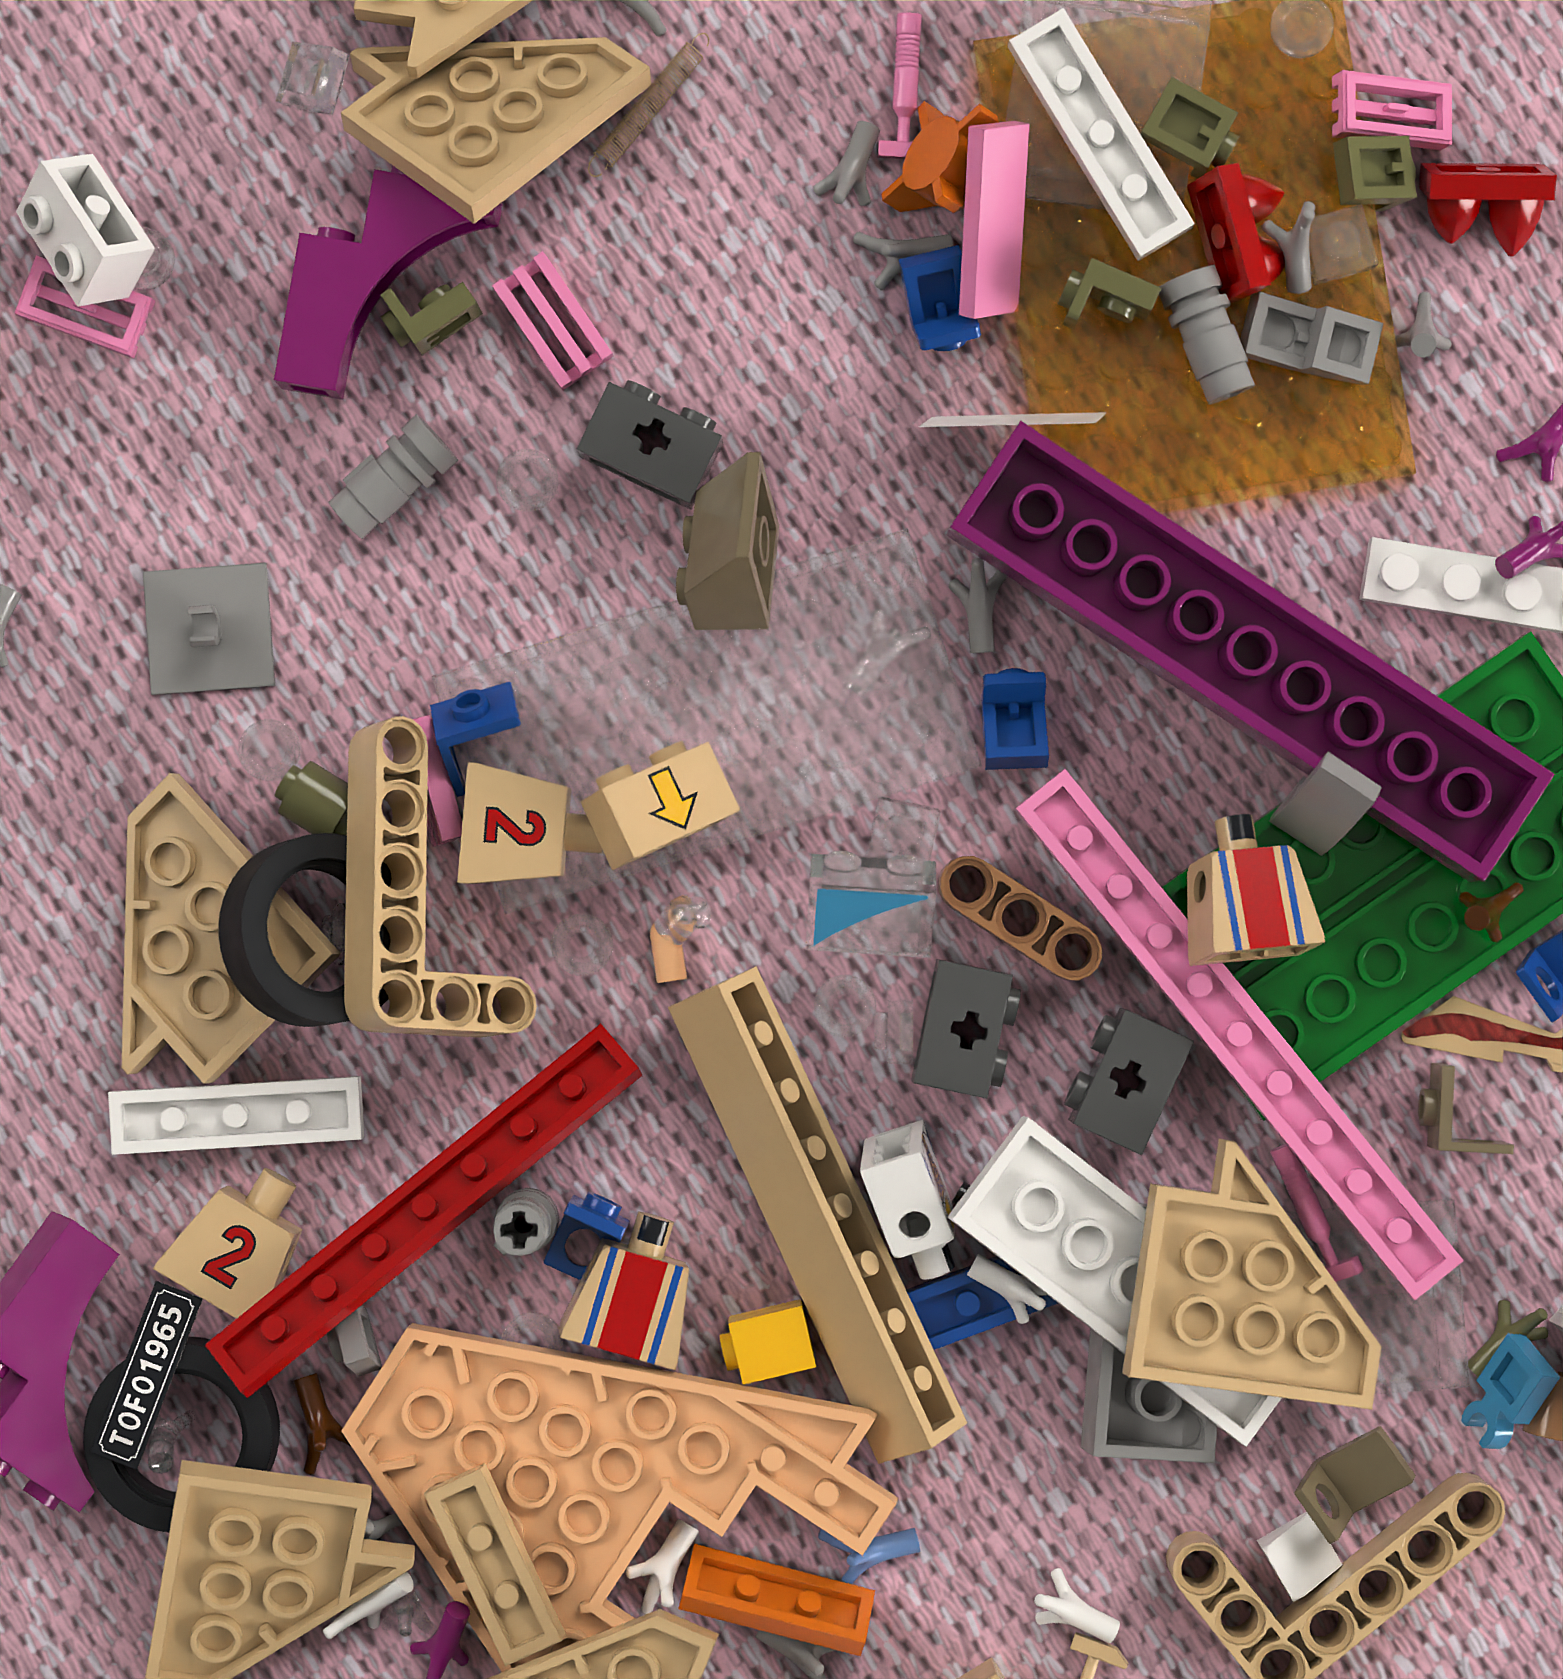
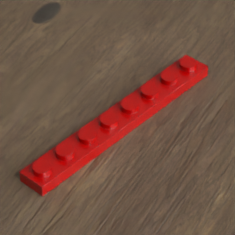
(423, 1210)

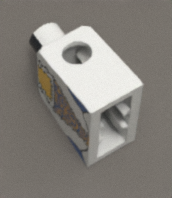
(907, 1179)

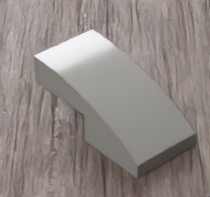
(1310, 339)
(1325, 804)

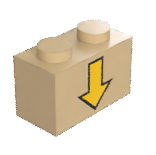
(659, 804)

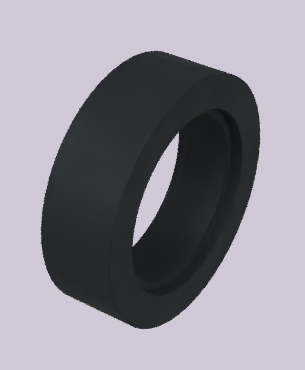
(245, 934)
(137, 1496)

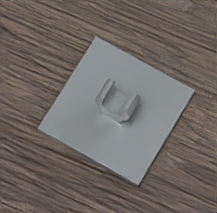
(208, 628)

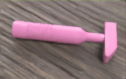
(905, 83)
(1311, 1212)

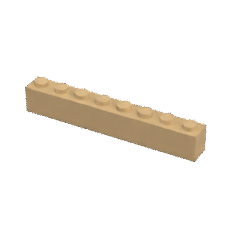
(818, 1215)

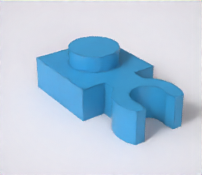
(1515, 1389)

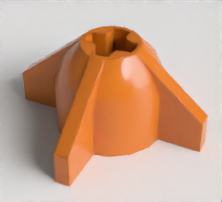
(936, 162)

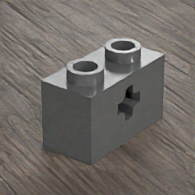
(614, 443)
(939, 1056)
(1158, 1062)

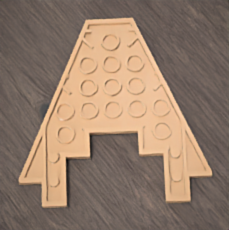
(595, 1456)

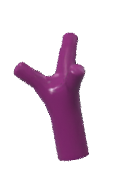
(1544, 442)
(1534, 548)
(445, 1641)

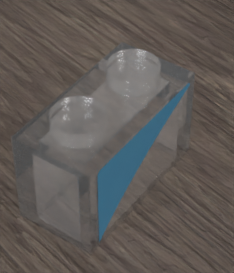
(871, 904)

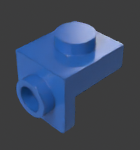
(933, 299)
(1014, 720)

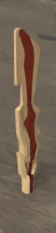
(1483, 1034)

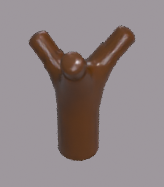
(1487, 911)
(318, 1420)

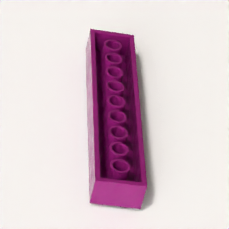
(1247, 651)

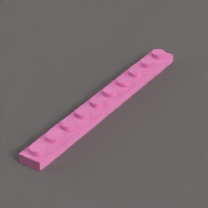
(1240, 1036)

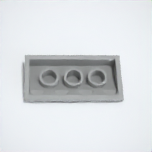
(1138, 1415)

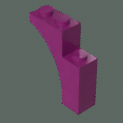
(342, 280)
(38, 1319)

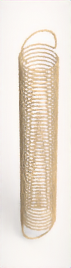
(609, 139)

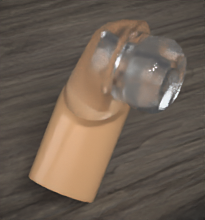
(672, 930)

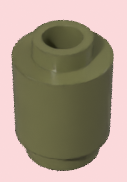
(314, 799)

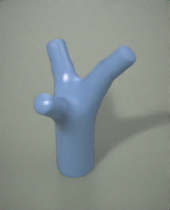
(879, 1550)

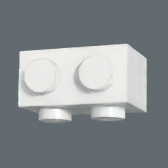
(84, 229)

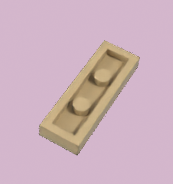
(495, 1564)

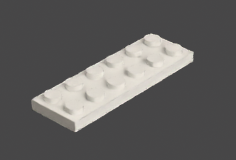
(1081, 1247)

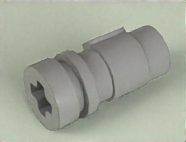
(1207, 333)
(386, 483)
(538, 1210)

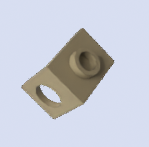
(1436, 1112)
(1352, 1480)

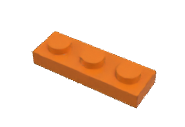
(777, 1600)

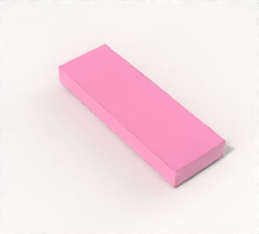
(993, 218)

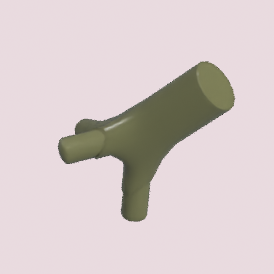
(1524, 1326)

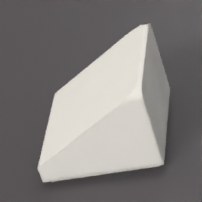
(1299, 1556)

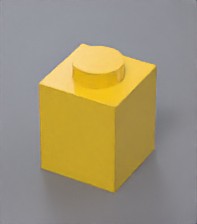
(768, 1342)

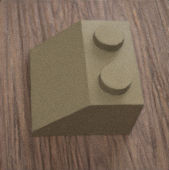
(731, 550)

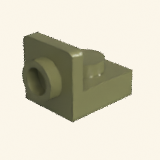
(1191, 127)
(1375, 170)
(1119, 293)
(440, 316)

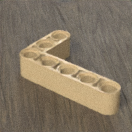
(403, 904)
(1340, 1591)

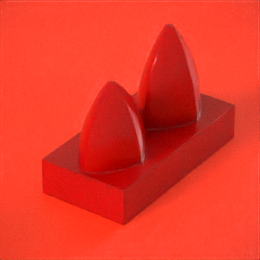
(1513, 192)
(1226, 216)

